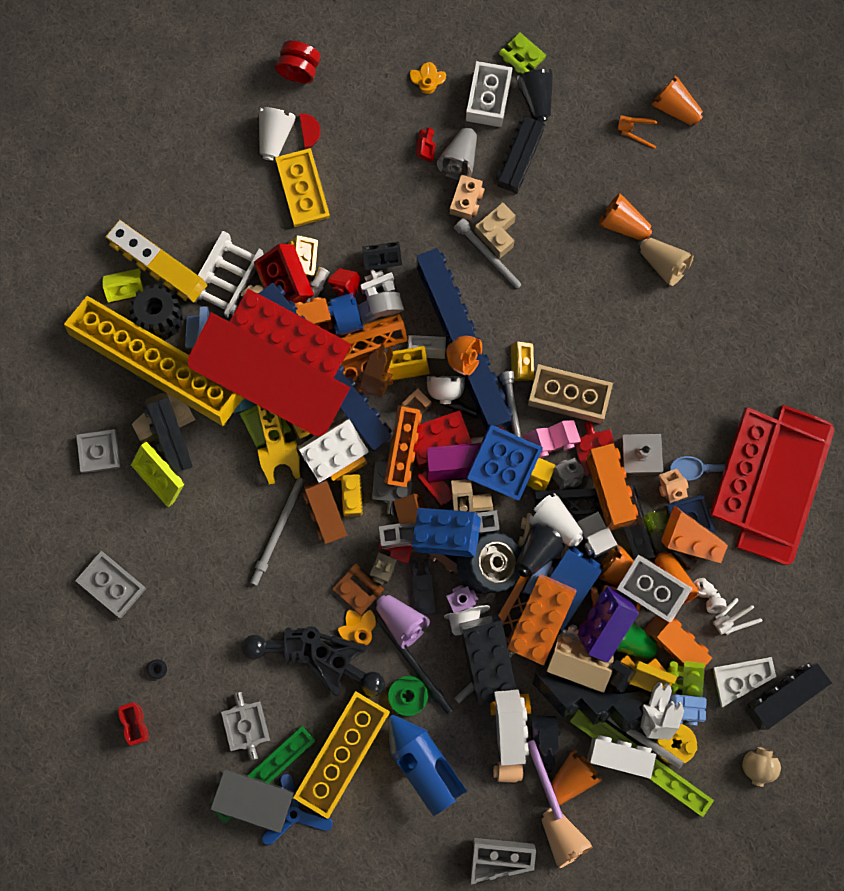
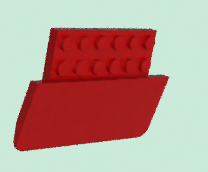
(274, 362)
(772, 480)

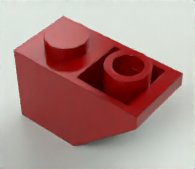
(344, 282)

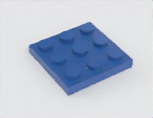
(504, 462)

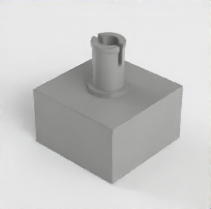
(641, 454)

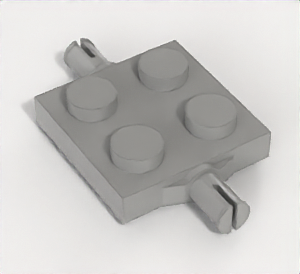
(245, 726)

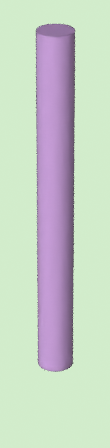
(545, 780)

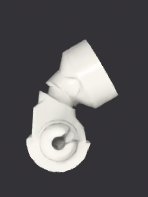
(715, 603)

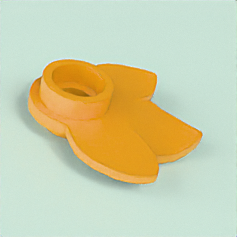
(429, 75)
(358, 624)

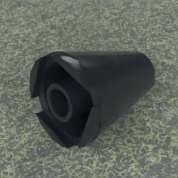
(537, 92)
(538, 549)

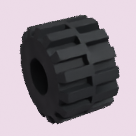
(156, 311)

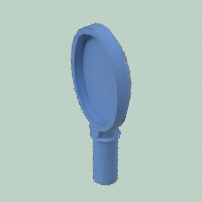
(693, 468)

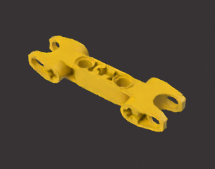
(277, 450)

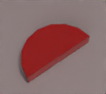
(310, 129)

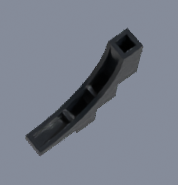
(597, 706)

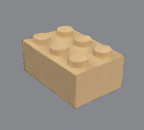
(573, 662)

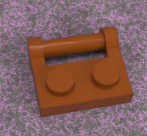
(354, 594)

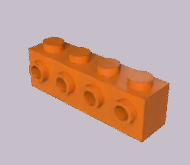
(402, 446)

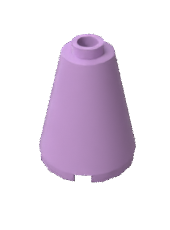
(401, 620)

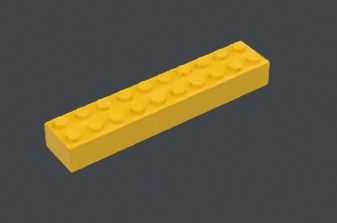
(150, 359)

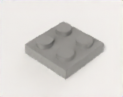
(98, 451)

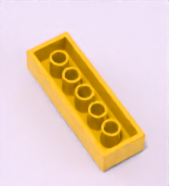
(341, 755)

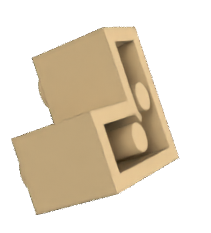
(492, 230)
(465, 500)

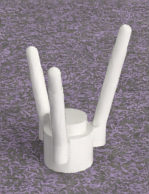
(725, 623)

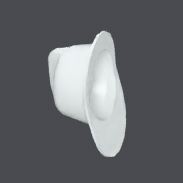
(464, 616)

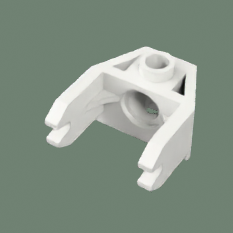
(660, 718)

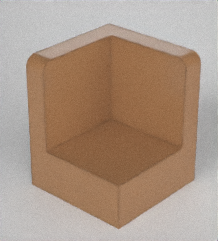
(417, 400)

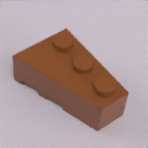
(324, 511)

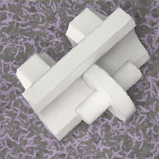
(377, 280)

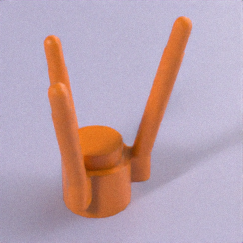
(627, 123)

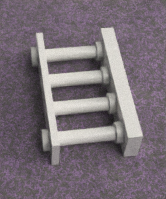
(216, 260)

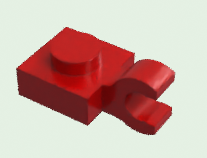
(425, 146)
(401, 553)

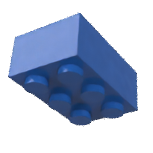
(446, 532)

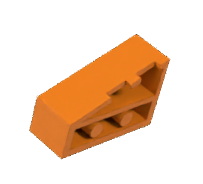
(692, 538)
(676, 641)

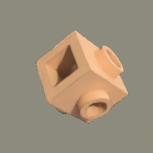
(673, 485)

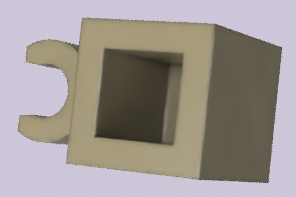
(383, 569)

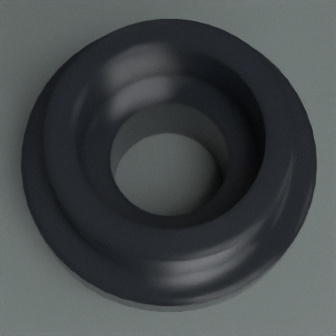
(150, 669)

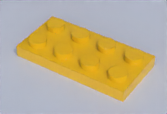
(302, 187)

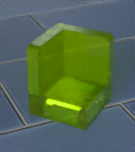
(657, 521)

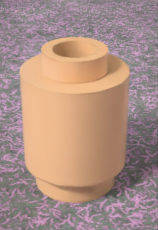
(508, 773)

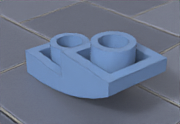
(529, 585)

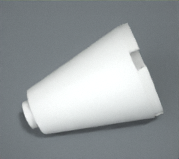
(273, 131)
(554, 514)

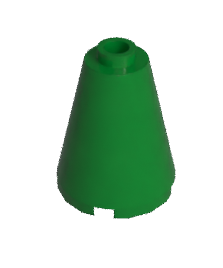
(638, 643)

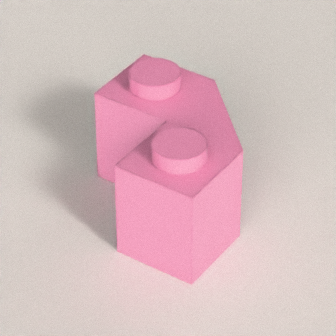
(557, 437)

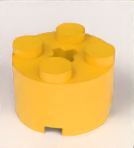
(686, 747)

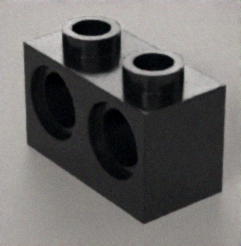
(381, 255)

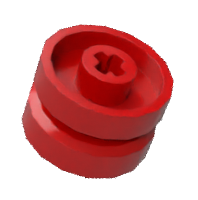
(297, 62)

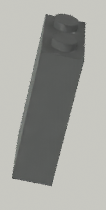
(251, 800)

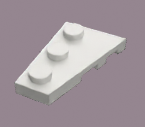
(740, 678)

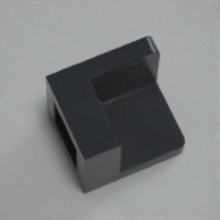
(621, 675)

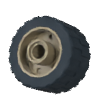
(492, 566)

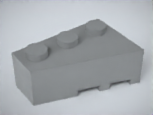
(500, 858)

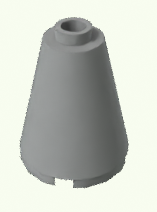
(459, 155)

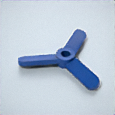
(302, 816)

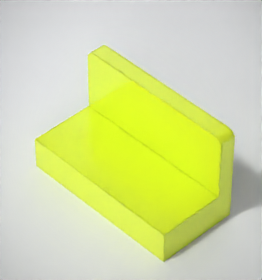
(122, 285)

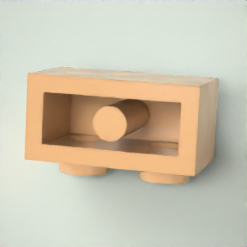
(466, 197)

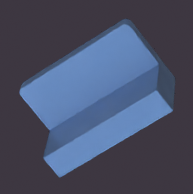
(194, 327)

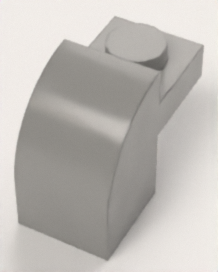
(380, 304)

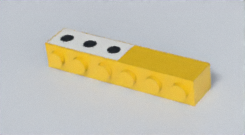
(157, 261)

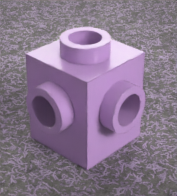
(458, 593)

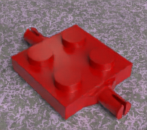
(591, 441)

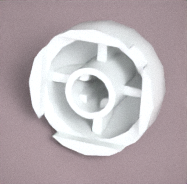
(445, 387)

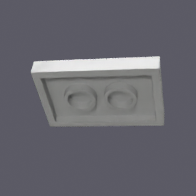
(111, 584)

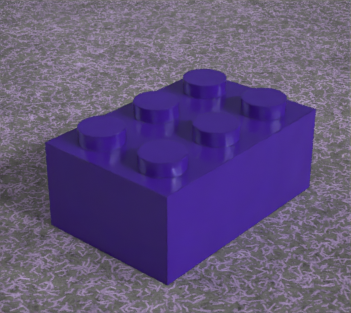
(607, 624)

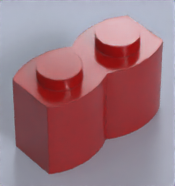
(132, 718)

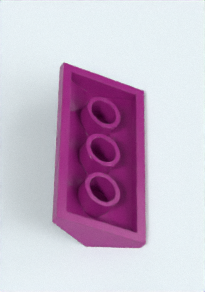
(450, 461)

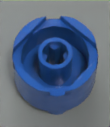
(346, 314)

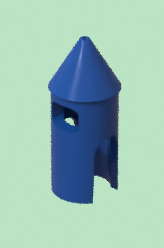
(423, 765)

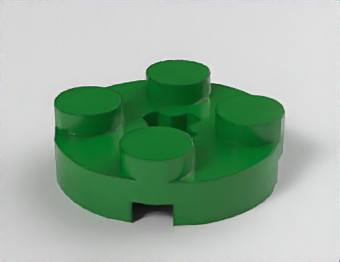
(417, 689)

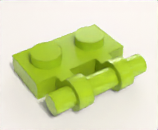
(525, 50)
(692, 678)

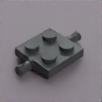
(386, 492)

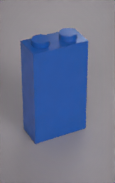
(576, 573)

